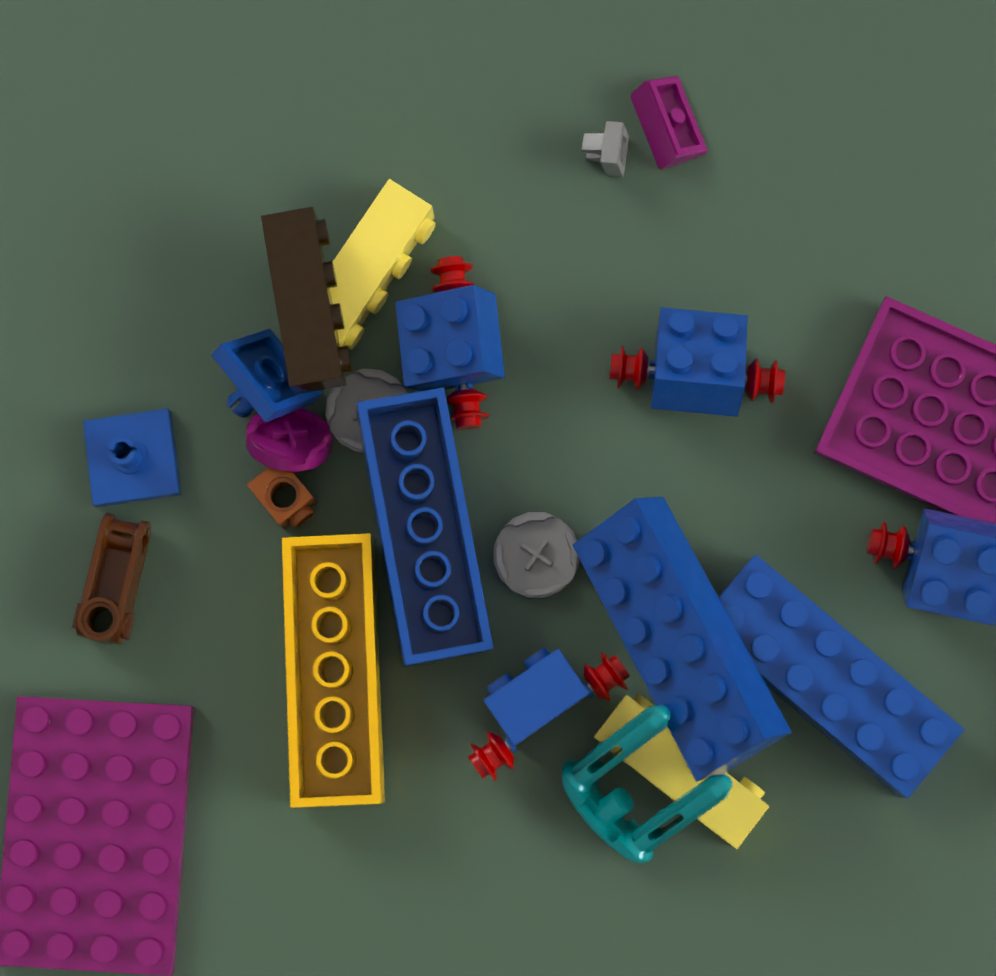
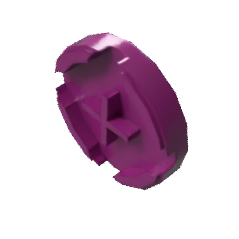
(290, 442)

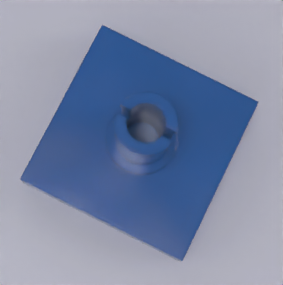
(261, 377)
(132, 458)

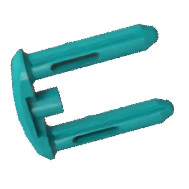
(606, 812)

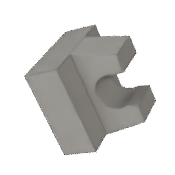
(608, 148)

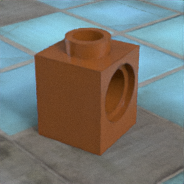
(265, 488)

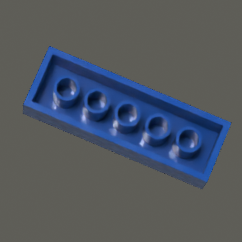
(423, 527)
(680, 637)
(837, 680)

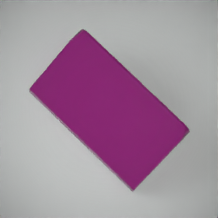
(668, 121)

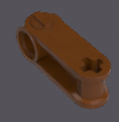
(113, 579)

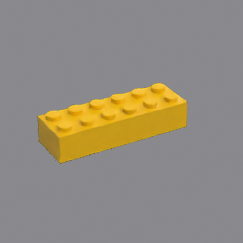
(332, 671)

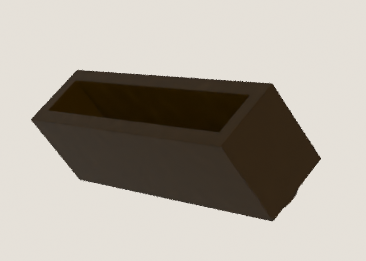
(304, 300)

